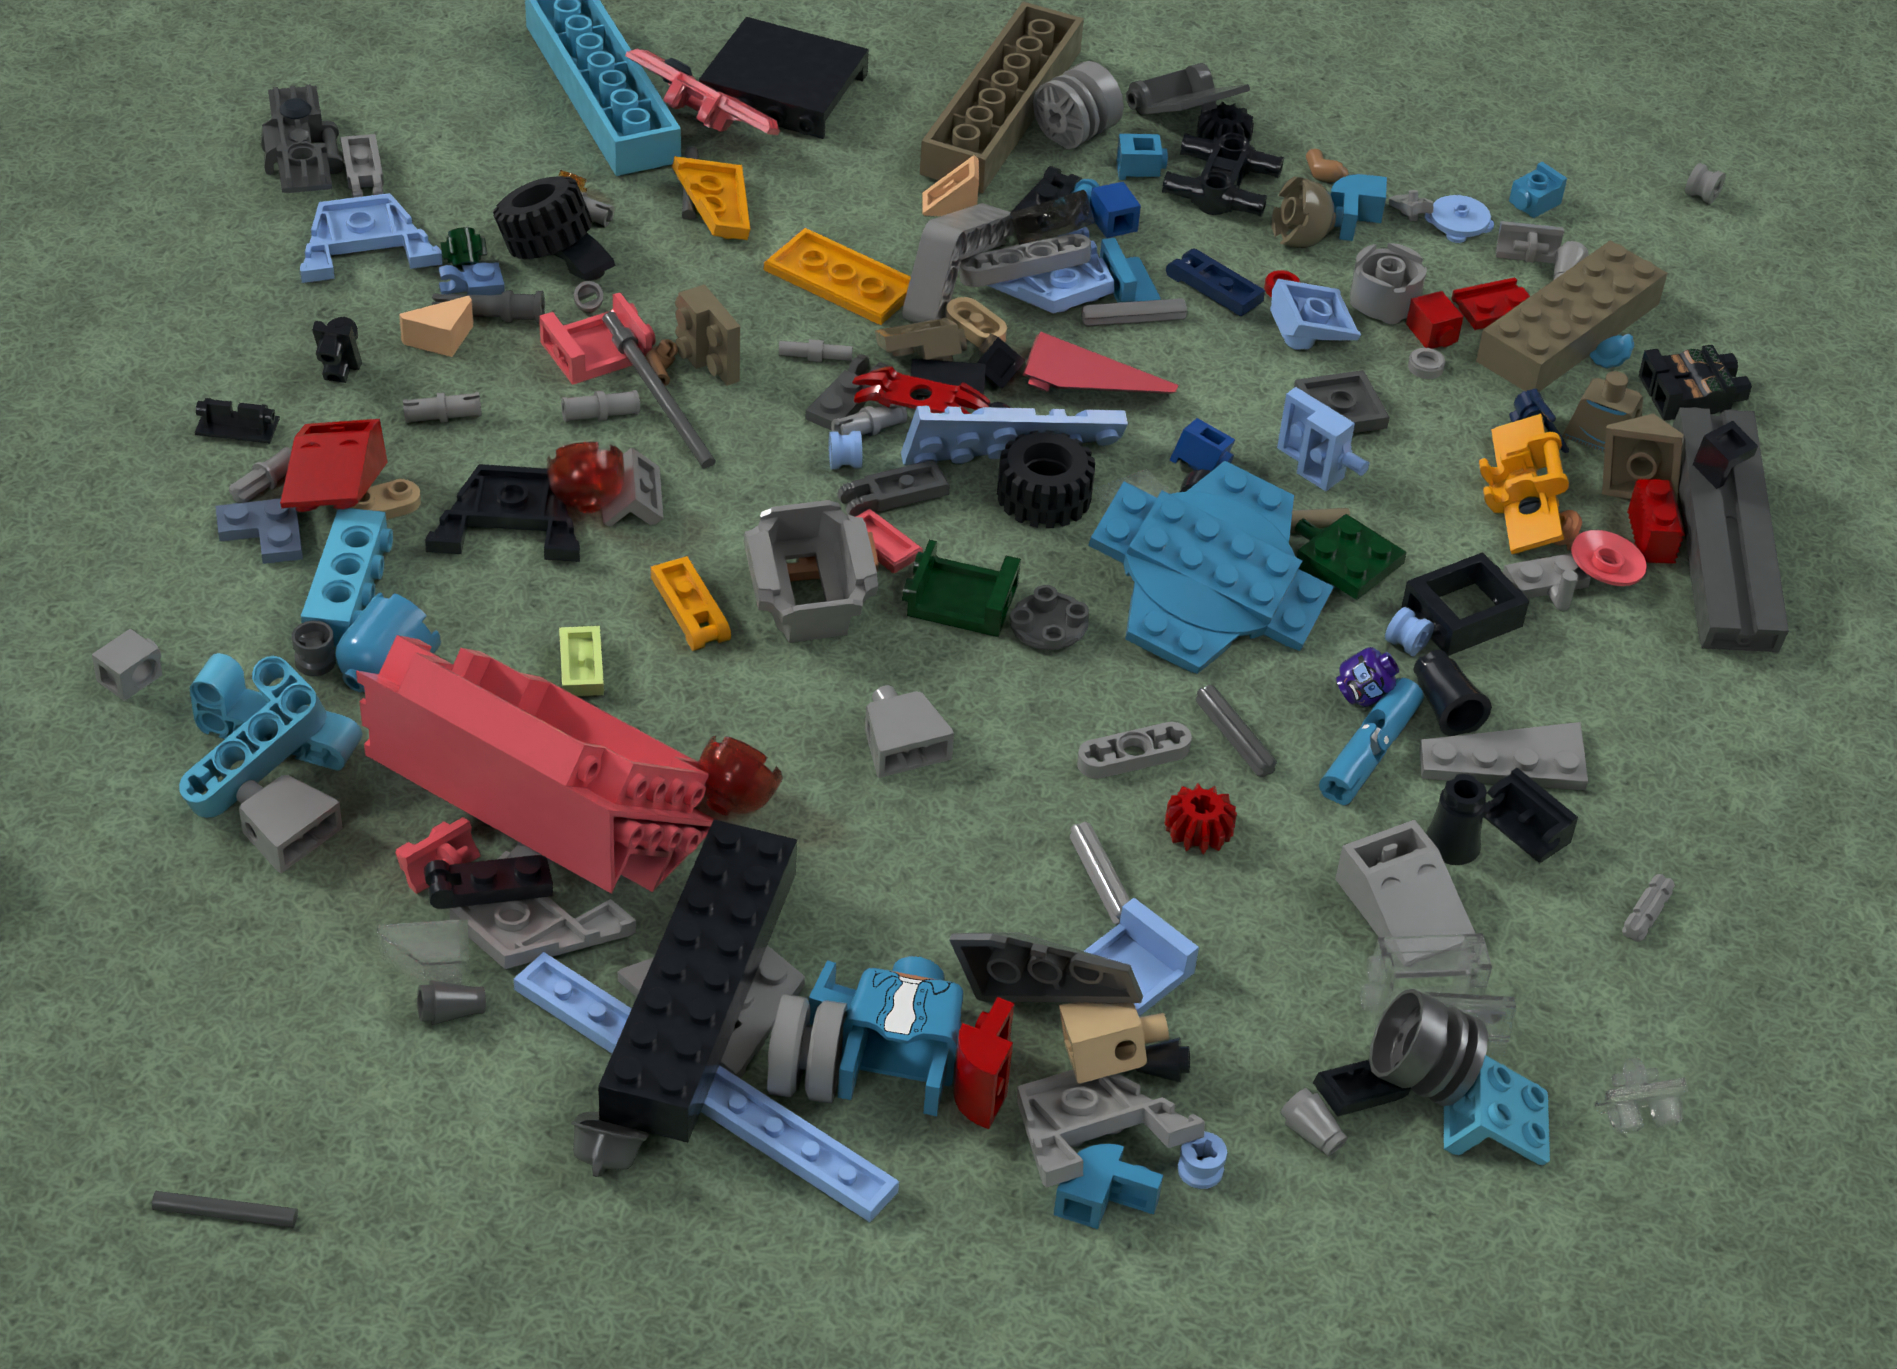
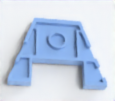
(360, 226)
(1064, 287)

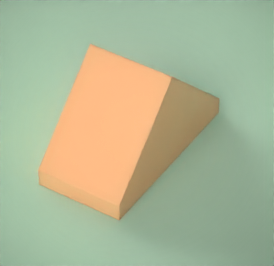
(953, 191)
(438, 326)

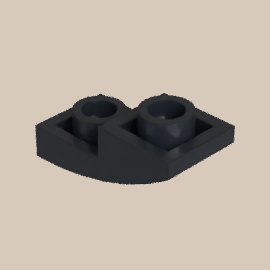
(587, 258)

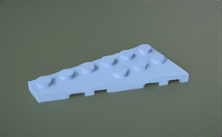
(990, 428)

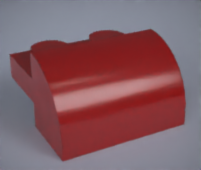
(984, 1064)

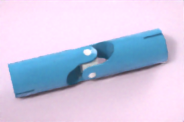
(1371, 742)

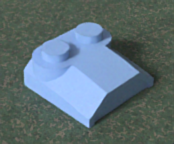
(1310, 314)

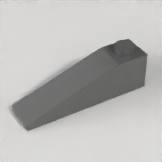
(1040, 971)

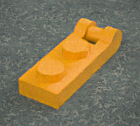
(690, 602)

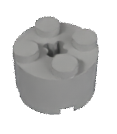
(1387, 281)

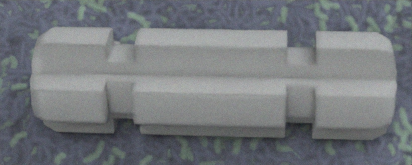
(1648, 907)

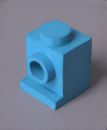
(1140, 155)
(1538, 190)

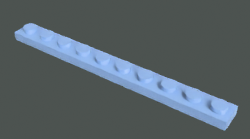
(730, 1099)

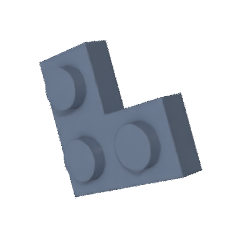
(262, 519)

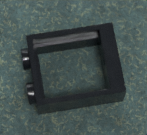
(1457, 634)

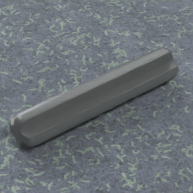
(1236, 731)

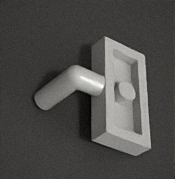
(1549, 576)

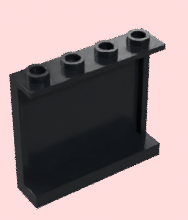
(786, 73)

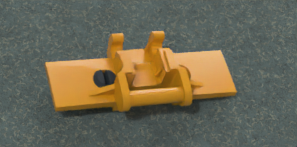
(1518, 491)

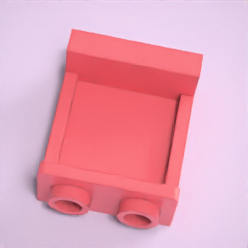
(586, 346)

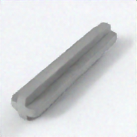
(1134, 312)
(1099, 869)

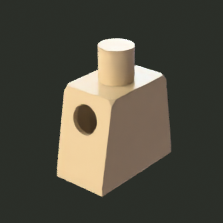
(1108, 1037)

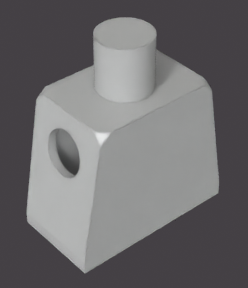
(905, 732)
(287, 819)

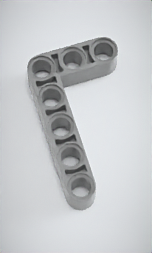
(940, 253)

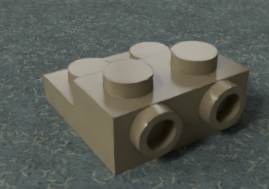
(708, 334)
(930, 339)

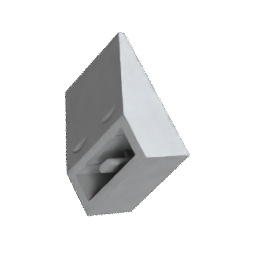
(1402, 884)

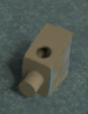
(1601, 405)

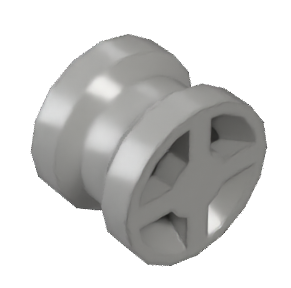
(1705, 183)

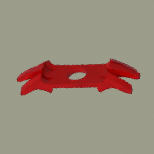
(900, 386)

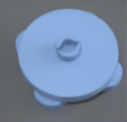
(1460, 217)

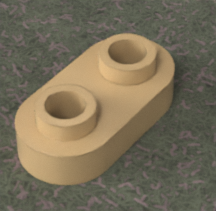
(975, 320)
(393, 497)

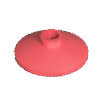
(1609, 558)

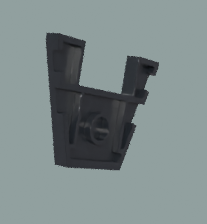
(507, 500)

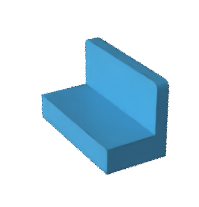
(1129, 274)

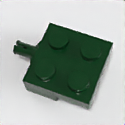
(1347, 555)

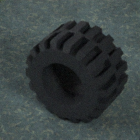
(542, 217)
(1045, 478)

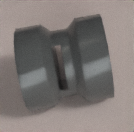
(313, 648)

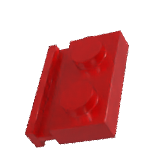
(1488, 301)

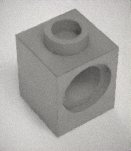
(127, 664)

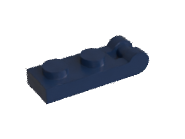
(1216, 281)

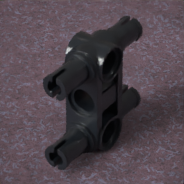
(1220, 180)

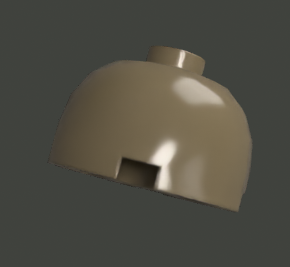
(1307, 210)

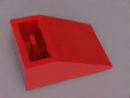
(333, 464)

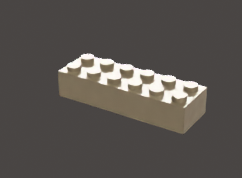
(1571, 317)

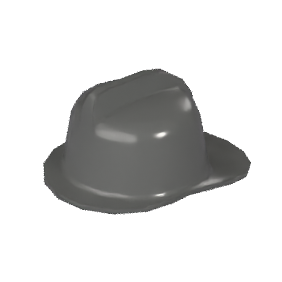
(605, 1143)

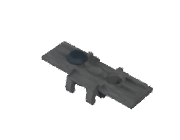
(289, 141)

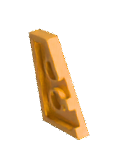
(717, 194)

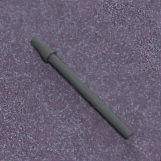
(628, 343)

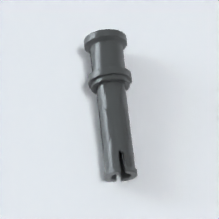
(507, 305)

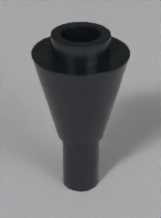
(1167, 1060)

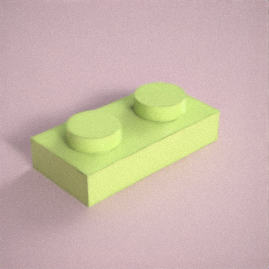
(581, 660)

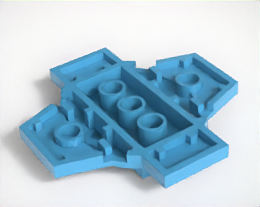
(1210, 567)

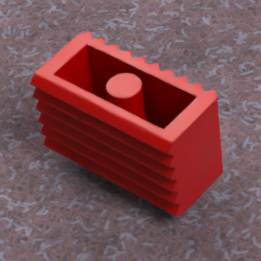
(1655, 520)

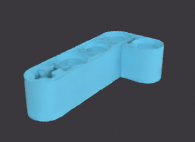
(224, 704)
(247, 741)

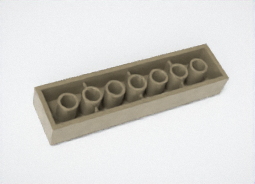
(998, 95)

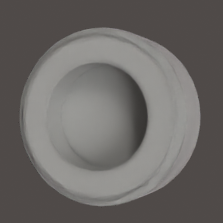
(1426, 363)

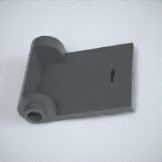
(1179, 91)

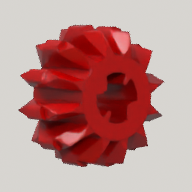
(1200, 818)

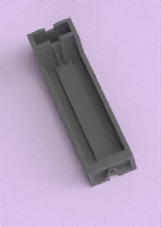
(1730, 543)

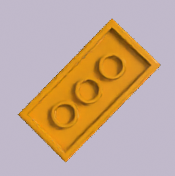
(840, 275)

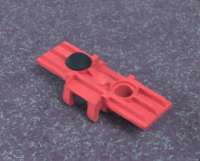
(713, 107)

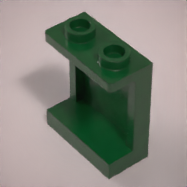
(961, 592)

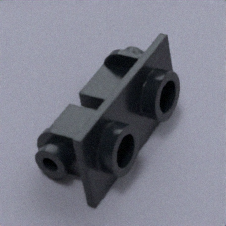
(249, 423)

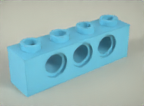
(348, 569)

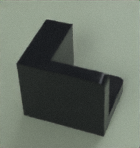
(999, 358)
(1722, 451)

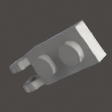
(362, 163)

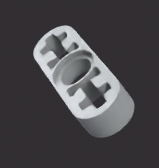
(1144, 738)

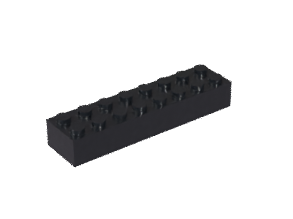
(698, 982)

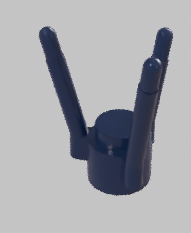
(1530, 404)

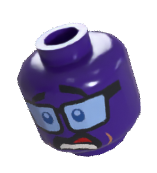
(1367, 676)

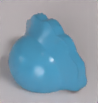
(1613, 351)

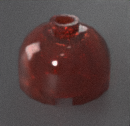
(586, 475)
(737, 777)

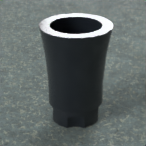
(1452, 696)
(1459, 820)

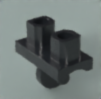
(337, 348)

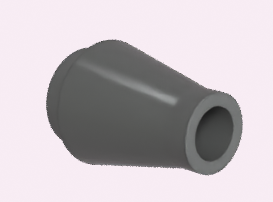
(449, 1001)

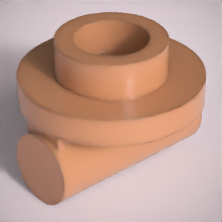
(1571, 525)

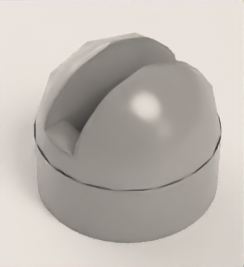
(585, 290)

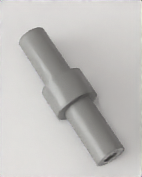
(815, 350)

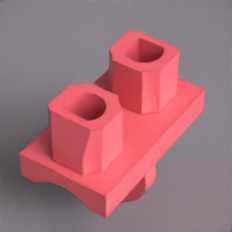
(446, 843)

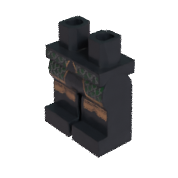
(1693, 380)

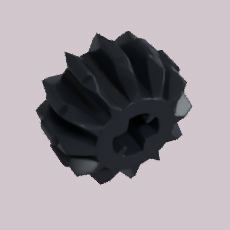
(1225, 120)

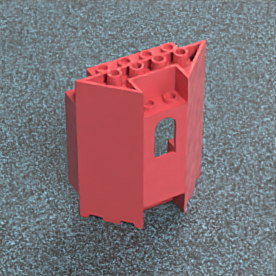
(535, 763)

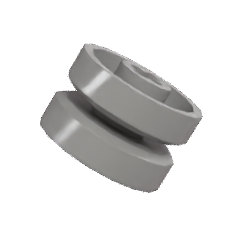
(801, 1047)

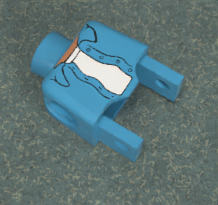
(903, 1028)

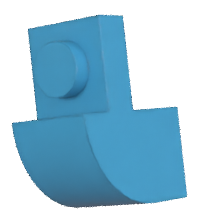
(1358, 199)
(1103, 1180)

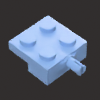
(1318, 440)

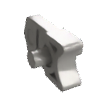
(1411, 204)

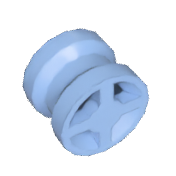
(845, 449)
(1409, 631)
(1204, 1172)

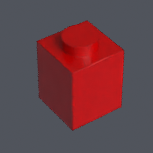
(1434, 320)

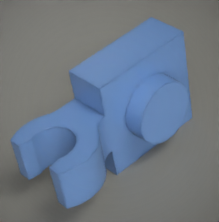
(474, 279)

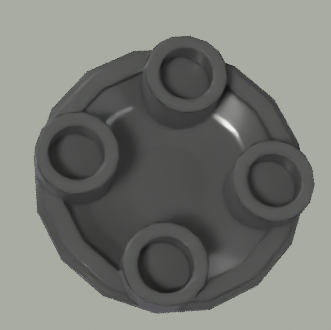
(1049, 619)

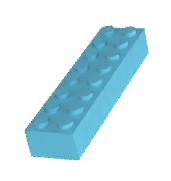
(604, 85)

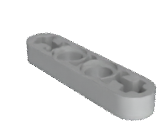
(1025, 260)

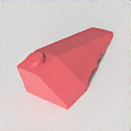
(1073, 367)

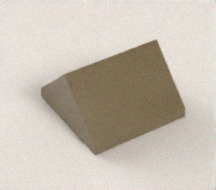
(1641, 450)

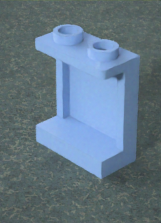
(1153, 948)

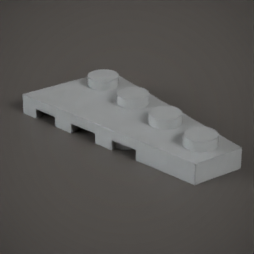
(1546, 754)

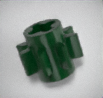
(463, 247)

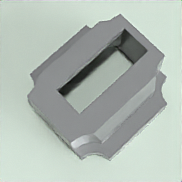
(842, 559)

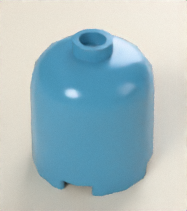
(373, 633)

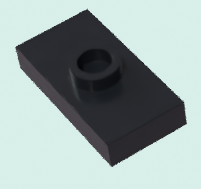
(1356, 1088)

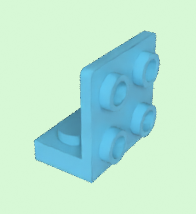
(1502, 1108)

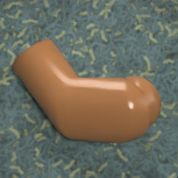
(1324, 169)
(661, 358)

